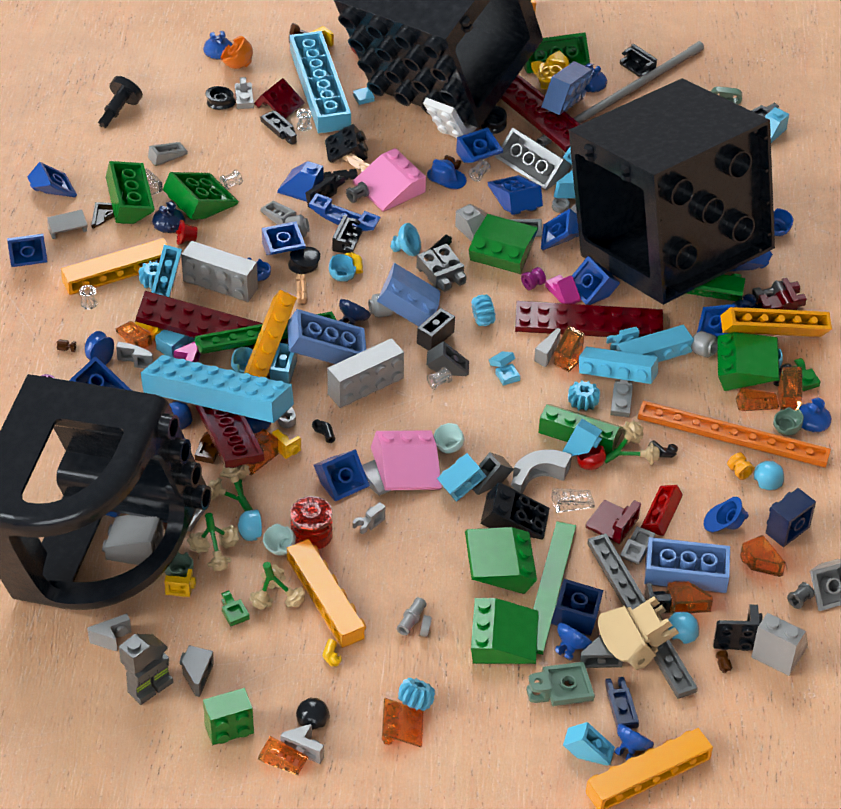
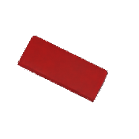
(662, 509)

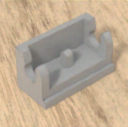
(66, 222)

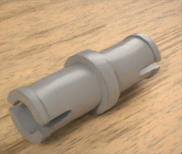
(411, 616)

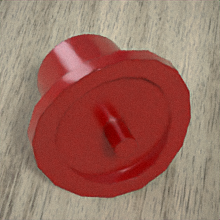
(186, 233)

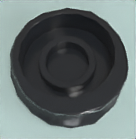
(220, 97)
(496, 120)
(304, 260)

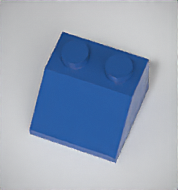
(477, 146)
(282, 238)
(27, 250)

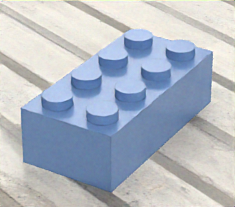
(567, 88)
(324, 337)
(695, 562)

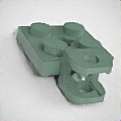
(552, 685)

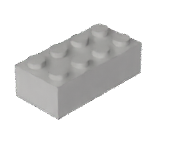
(219, 271)
(365, 373)

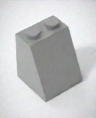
(132, 538)
(779, 644)

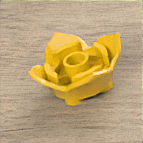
(545, 71)

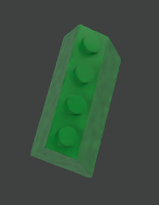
(572, 46)
(129, 191)
(722, 287)
(561, 423)

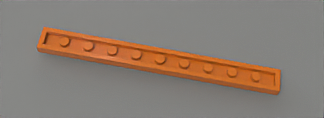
(734, 434)

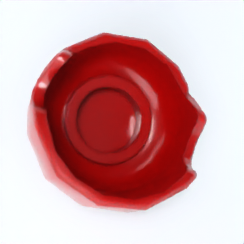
(593, 459)

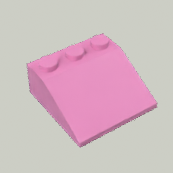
(392, 180)
(407, 459)

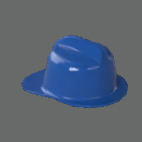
(445, 174)
(725, 515)

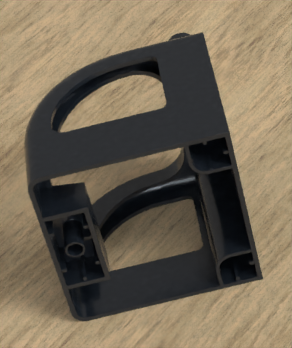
(118, 458)

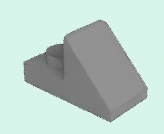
(106, 632)
(300, 740)

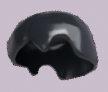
(312, 712)

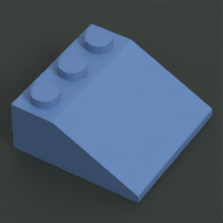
(409, 295)

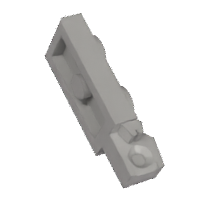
(621, 398)

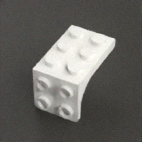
(447, 119)

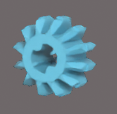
(147, 274)
(483, 310)
(583, 395)
(416, 694)

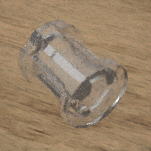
(304, 119)
(480, 170)
(235, 175)
(88, 297)
(439, 378)

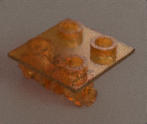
(401, 723)

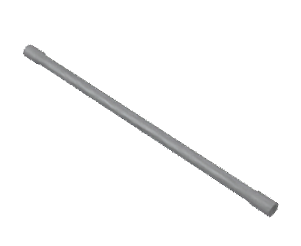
(691, 51)

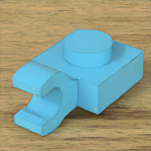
(624, 335)

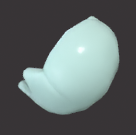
(449, 438)
(278, 538)

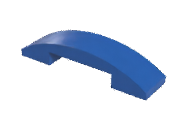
(323, 206)

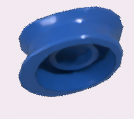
(100, 346)

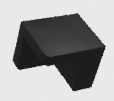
(663, 598)

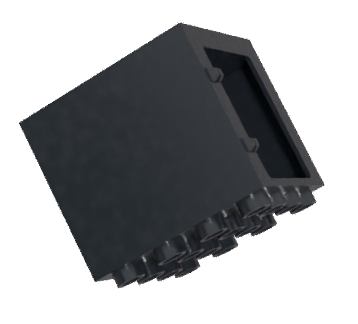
(442, 49)
(673, 189)

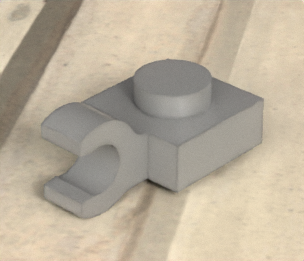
(374, 517)

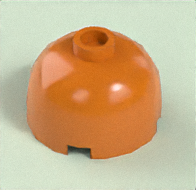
(238, 54)

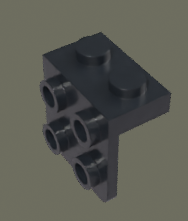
(345, 142)
(738, 634)

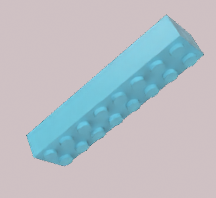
(320, 82)
(217, 388)

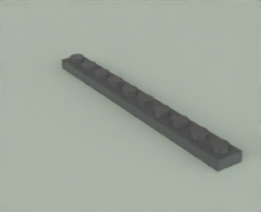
(631, 596)

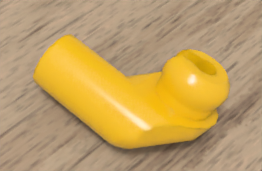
(357, 261)
(329, 654)

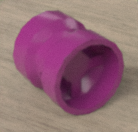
(533, 278)

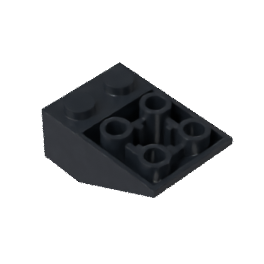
(510, 508)

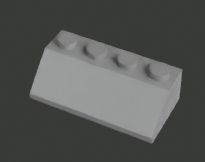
(532, 159)

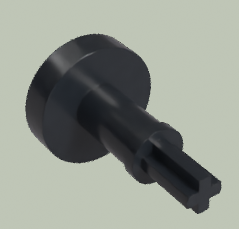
(124, 92)

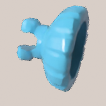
(407, 240)

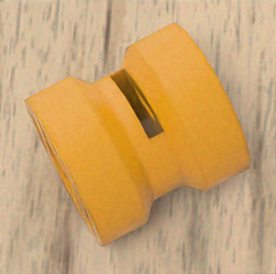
(741, 467)

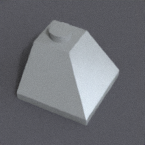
(469, 220)
(827, 584)

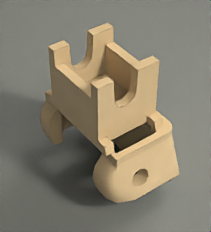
(629, 631)

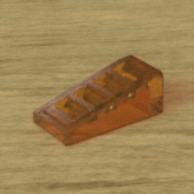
(142, 338)
(756, 400)
(280, 747)

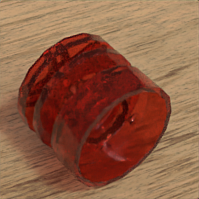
(312, 520)

